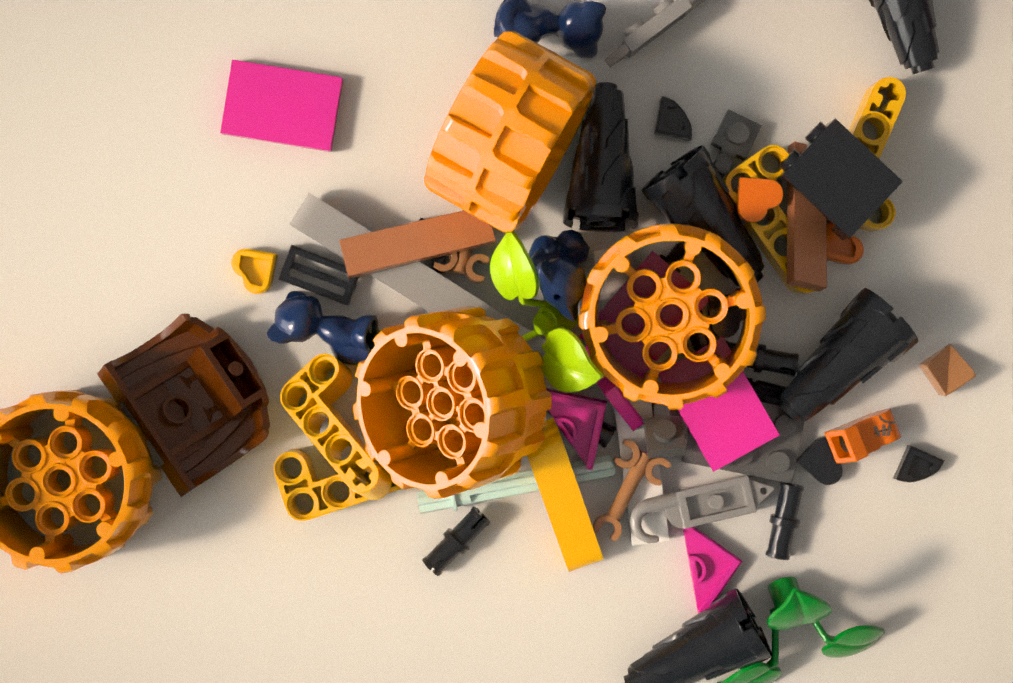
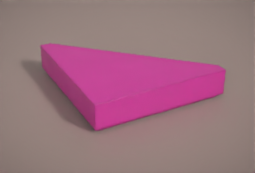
(619, 402)
(580, 422)
(709, 566)

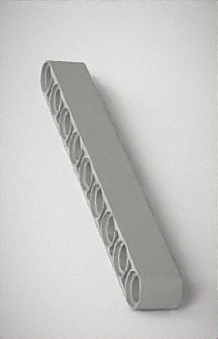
(412, 280)

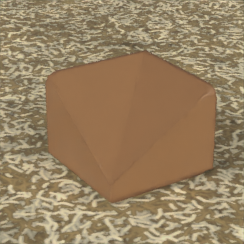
(947, 370)

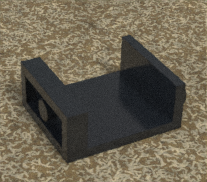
(839, 177)

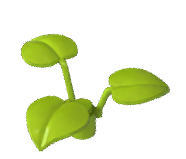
(566, 358)

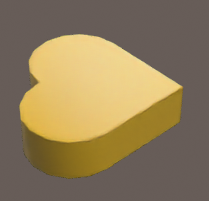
(255, 268)

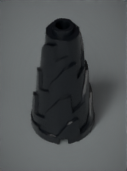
(911, 30)
(602, 169)
(698, 197)
(849, 354)
(705, 646)

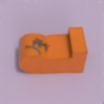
(863, 436)

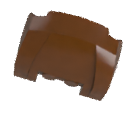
(192, 399)

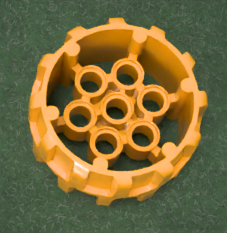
(508, 131)
(676, 336)
(427, 408)
(132, 453)

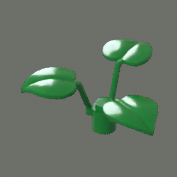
(794, 609)

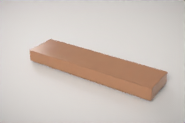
(805, 239)
(414, 242)

